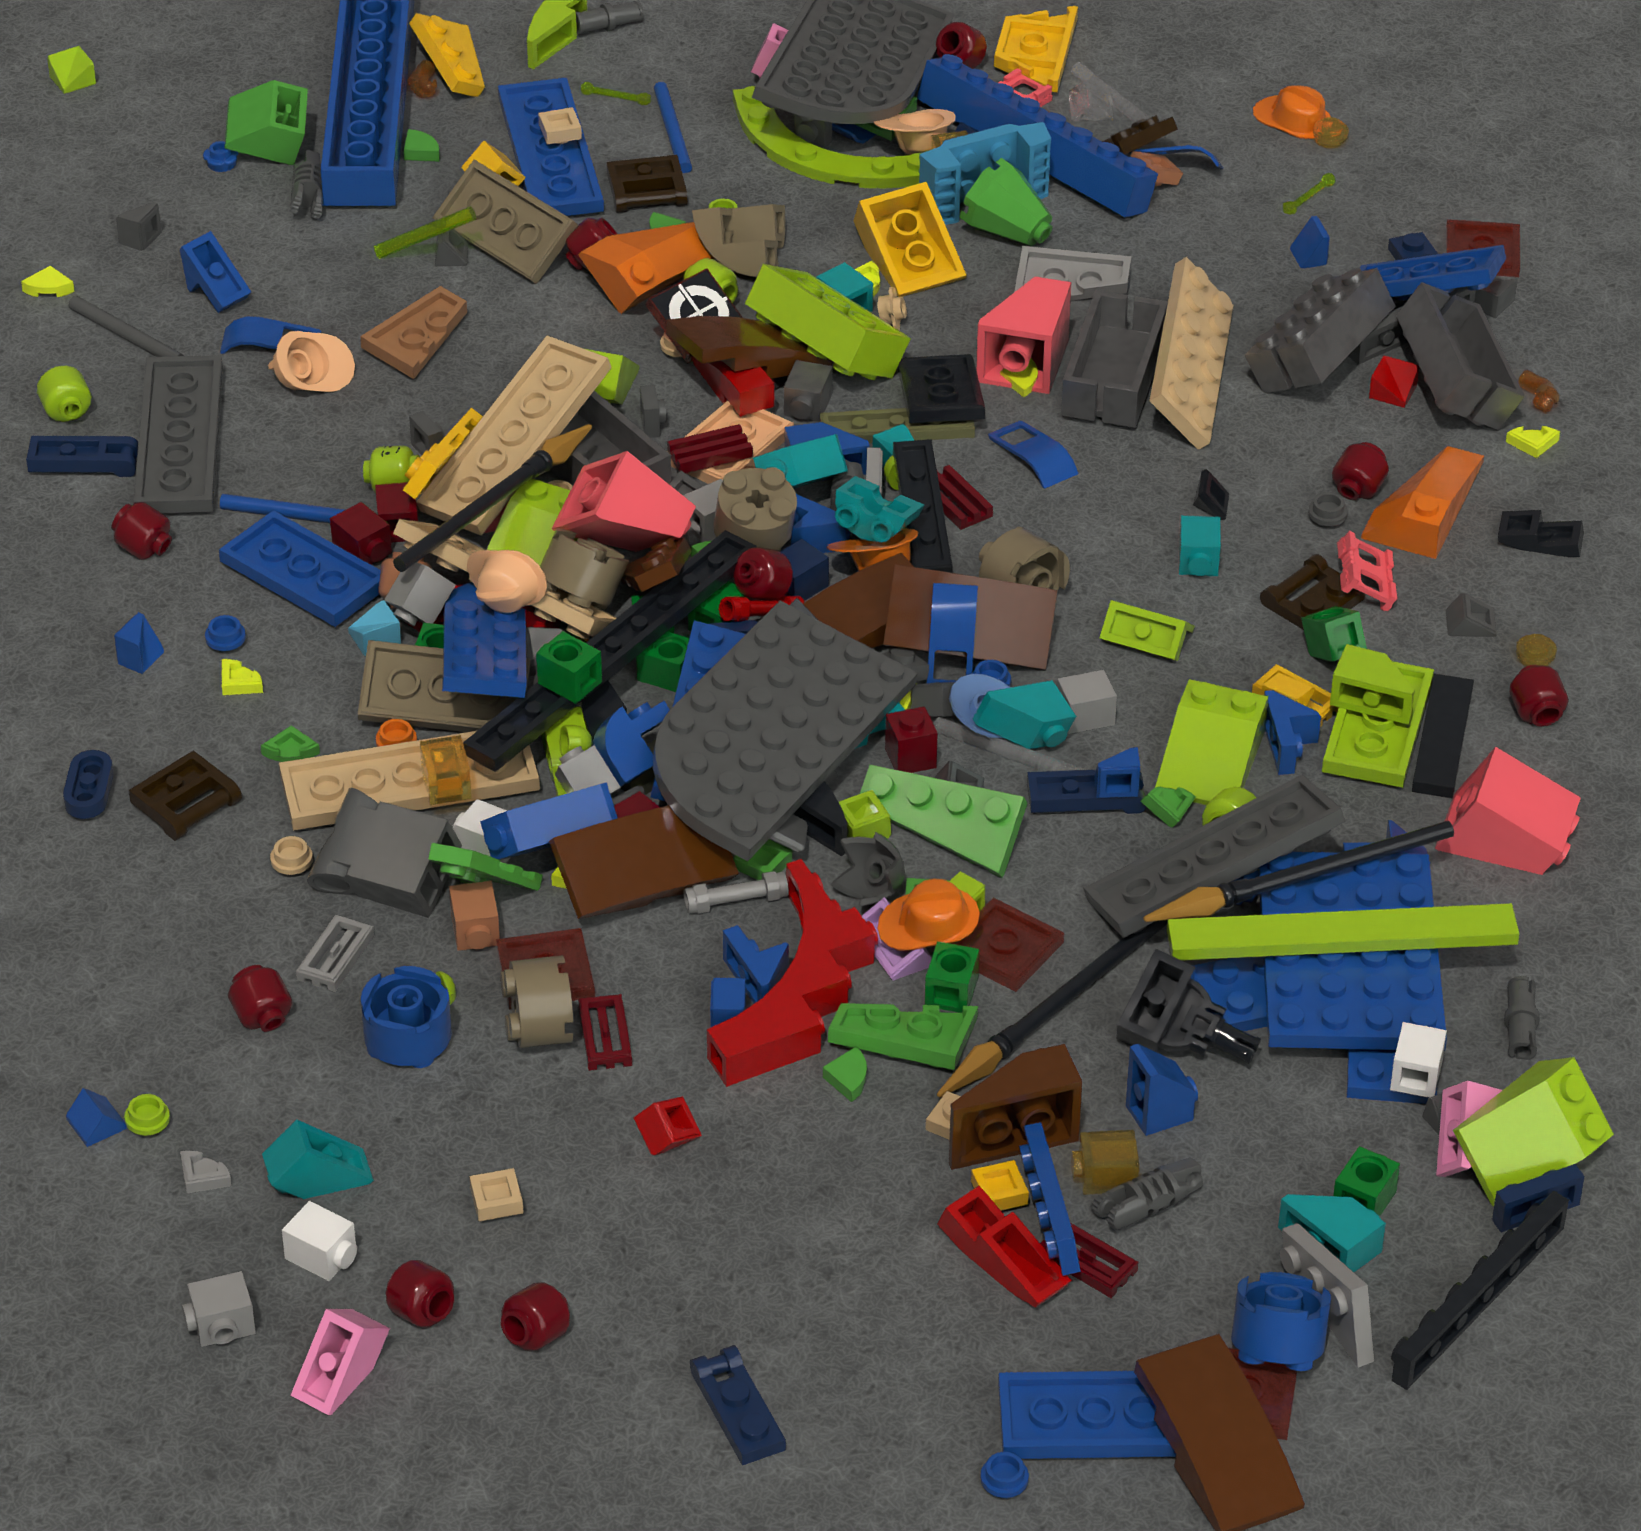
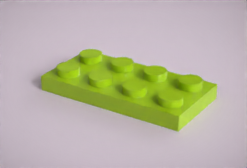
(1374, 746)

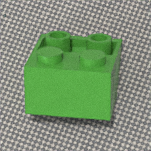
(267, 121)

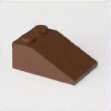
(1028, 1090)

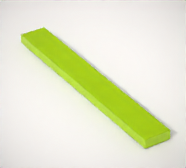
(1342, 931)

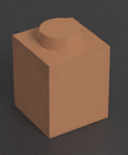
(474, 915)

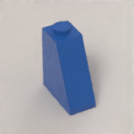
(535, 824)

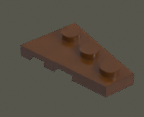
(658, 565)

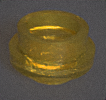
(1330, 132)
(1536, 650)

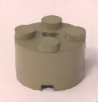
(756, 507)
(1024, 559)
(583, 569)
(538, 1002)

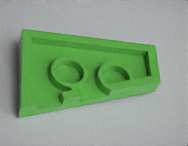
(915, 1036)

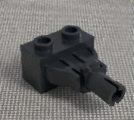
(1178, 1014)

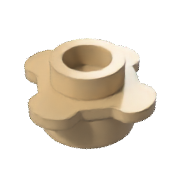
(892, 308)

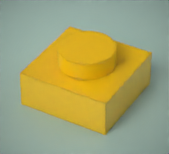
(1002, 1184)

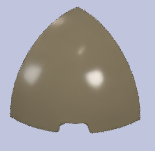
(742, 236)

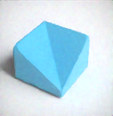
(376, 625)

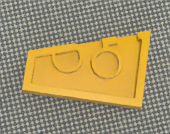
(451, 52)
(428, 466)

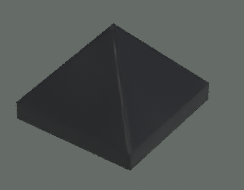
(1211, 496)

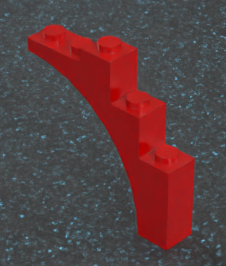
(789, 1017)

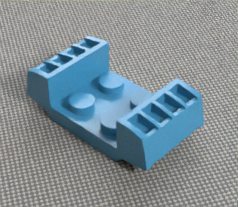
(961, 160)

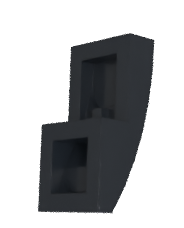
(1529, 533)

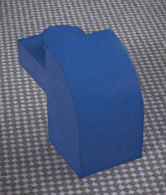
(622, 744)

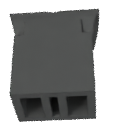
(383, 854)

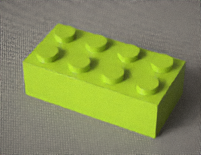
(827, 322)

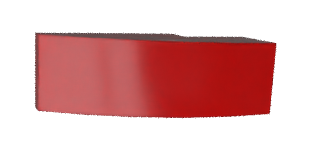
(744, 389)
(1002, 1247)

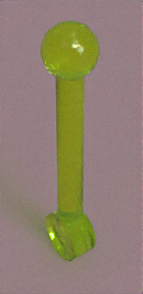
(643, 98)
(1291, 207)

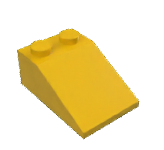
(908, 239)

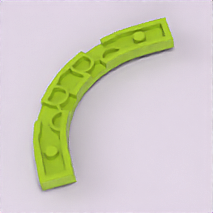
(804, 158)

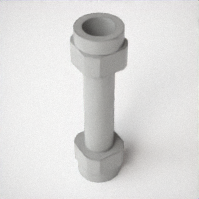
(772, 886)

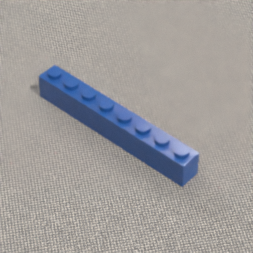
(1075, 155)

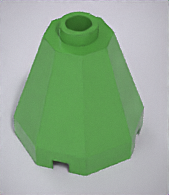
(1007, 206)

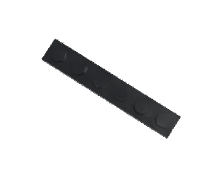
(1487, 1281)

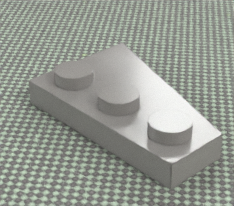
(1083, 269)
(1349, 1294)

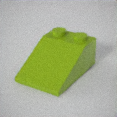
(529, 519)
(1213, 740)
(1534, 1126)

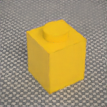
(496, 161)

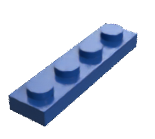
(1052, 1209)

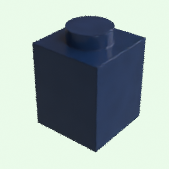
(809, 569)

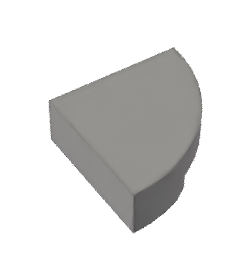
(203, 1173)

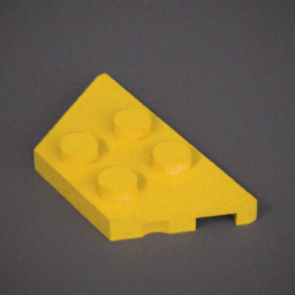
(1036, 45)

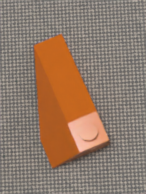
(643, 262)
(1426, 505)

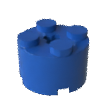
(406, 1017)
(1280, 1320)

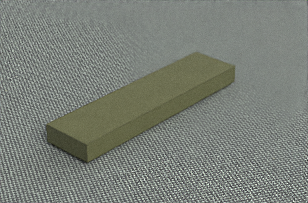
(871, 422)

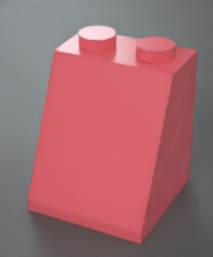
(1024, 327)
(624, 505)
(1511, 816)

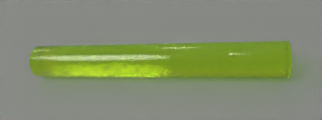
(425, 232)

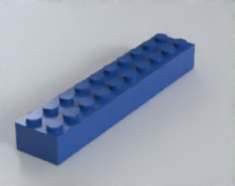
(366, 103)

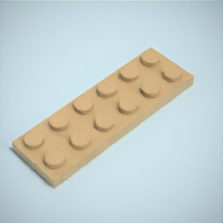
(1192, 353)
(522, 418)
(553, 606)
(389, 775)

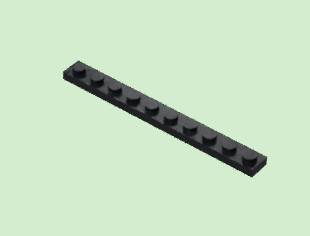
(619, 644)

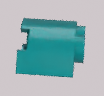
(869, 514)

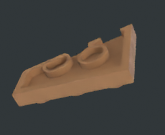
(416, 331)

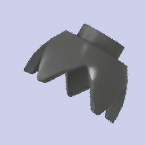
(875, 869)

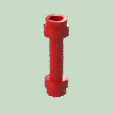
(740, 608)

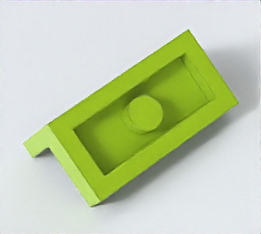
(1145, 630)

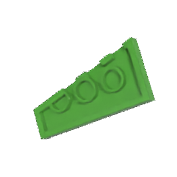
(957, 816)

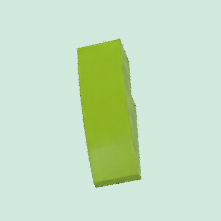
(552, 29)

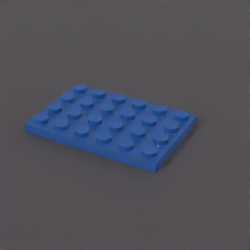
(1351, 996)

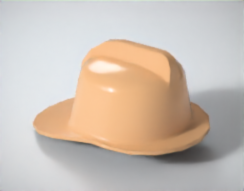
(916, 128)
(312, 362)
(506, 579)

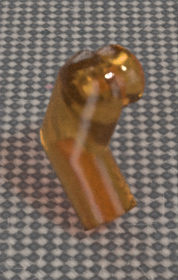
(420, 82)
(1544, 390)

